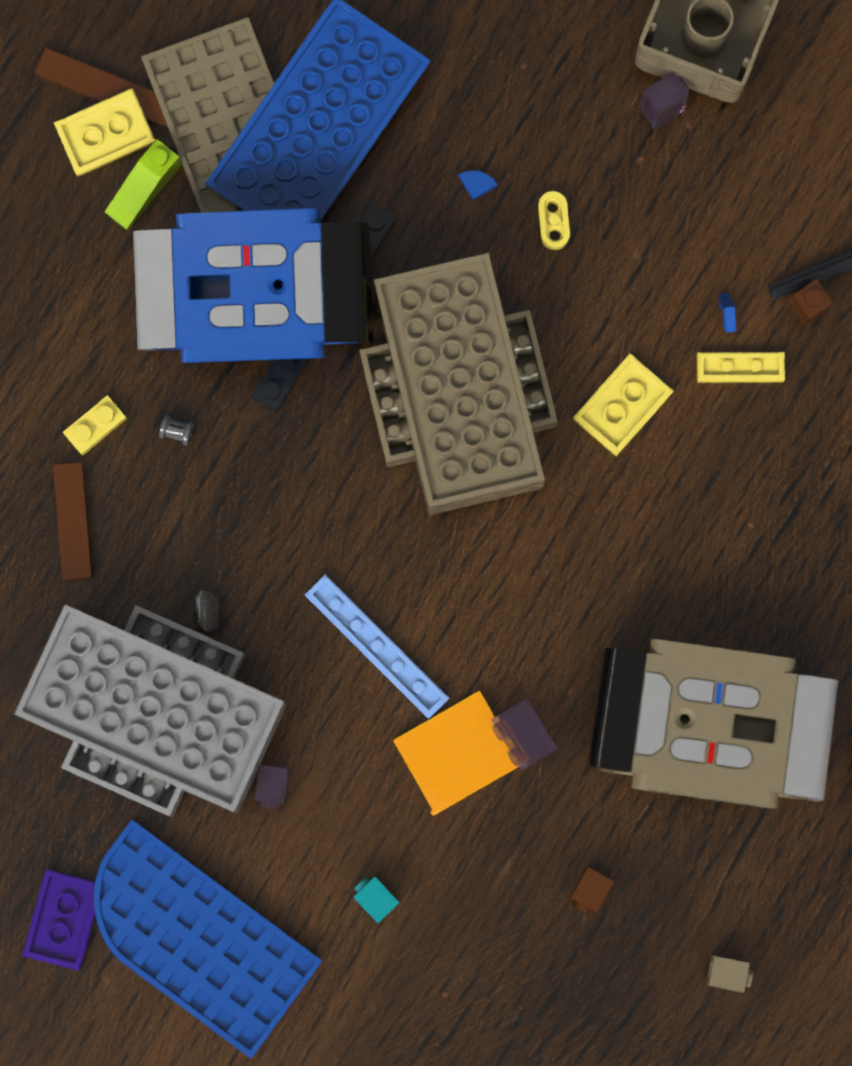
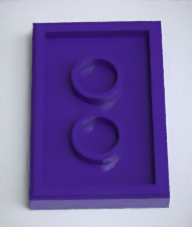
(61, 920)

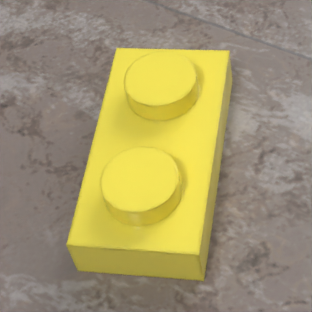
(94, 425)

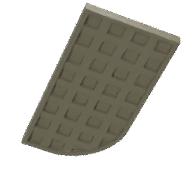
(207, 97)

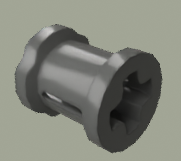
(176, 429)

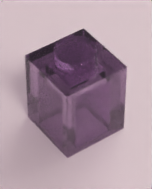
(272, 786)

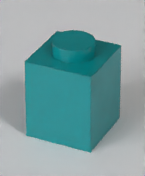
(375, 898)

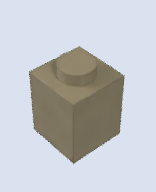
(729, 974)

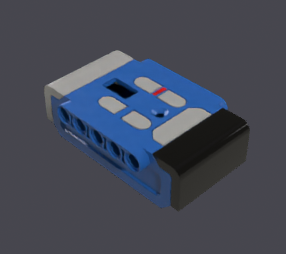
(253, 285)

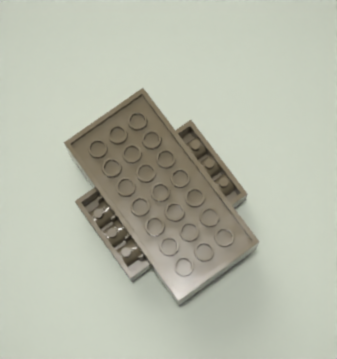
(458, 385)

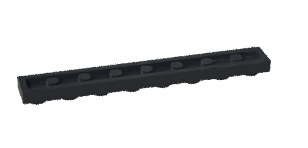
(284, 373)

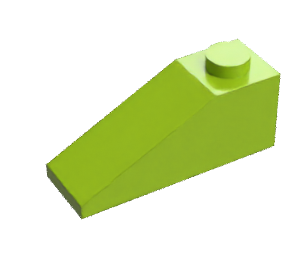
(143, 184)

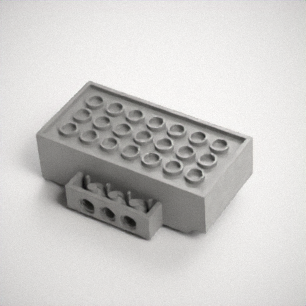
(151, 709)

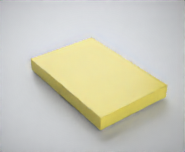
(105, 132)
(623, 404)

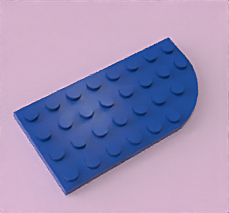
(197, 940)

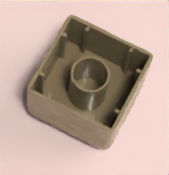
(705, 43)

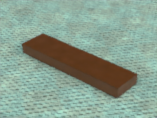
(72, 521)

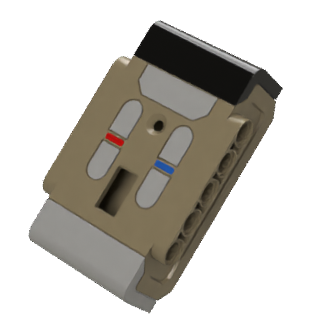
(712, 724)

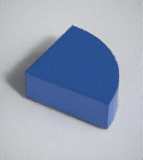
(477, 183)
(728, 310)

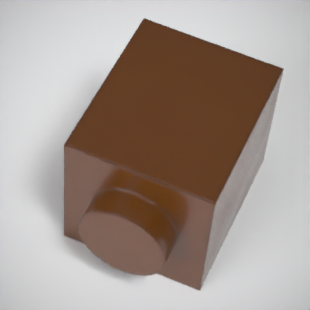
(810, 302)
(591, 891)

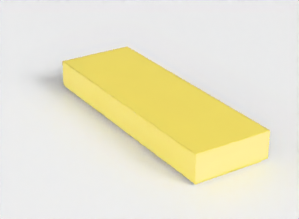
(740, 367)

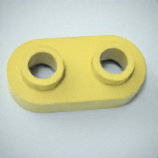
(554, 221)

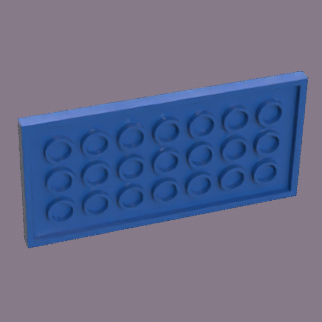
(319, 116)

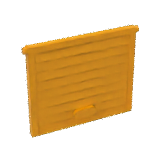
(455, 753)

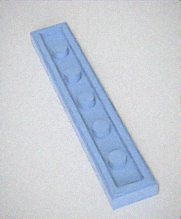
(377, 646)

